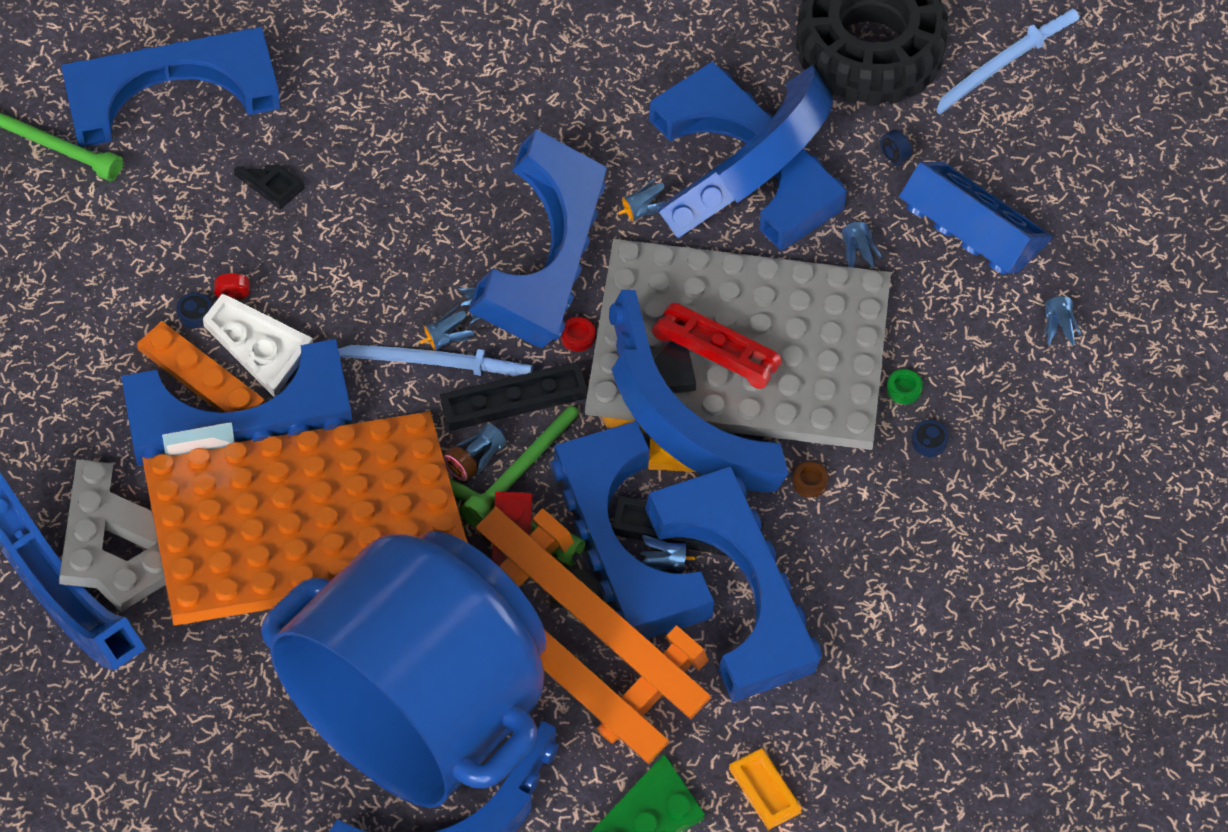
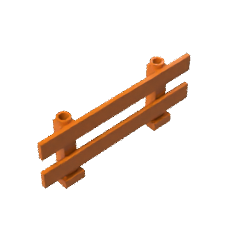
(660, 672)

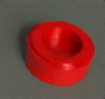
(232, 285)
(578, 334)

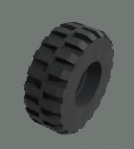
(870, 69)

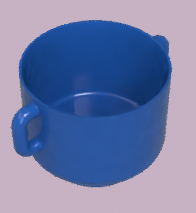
(414, 664)

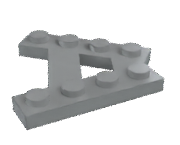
(90, 514)

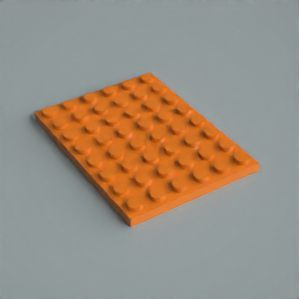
(276, 511)

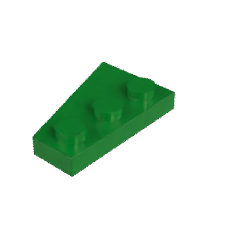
(654, 804)

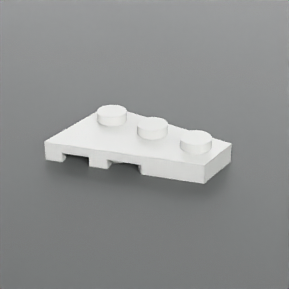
(257, 341)

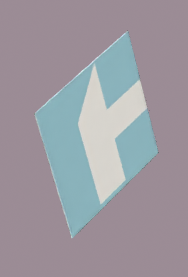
(205, 437)

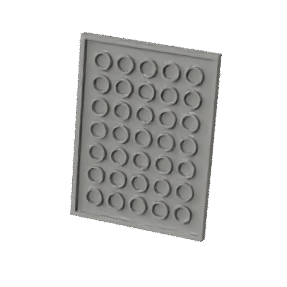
(814, 315)

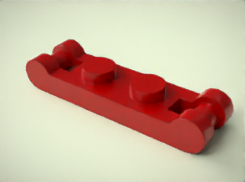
(717, 344)

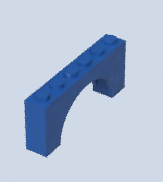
(104, 84)
(716, 104)
(569, 190)
(310, 402)
(717, 513)
(641, 595)

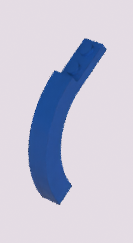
(784, 136)
(671, 422)
(85, 621)
(512, 801)

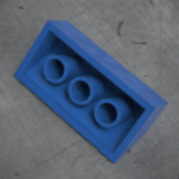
(973, 216)

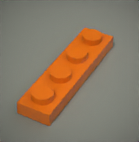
(197, 370)

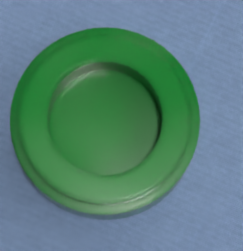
(904, 386)

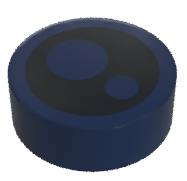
(895, 147)
(192, 309)
(929, 438)

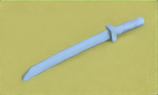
(1034, 38)
(471, 362)

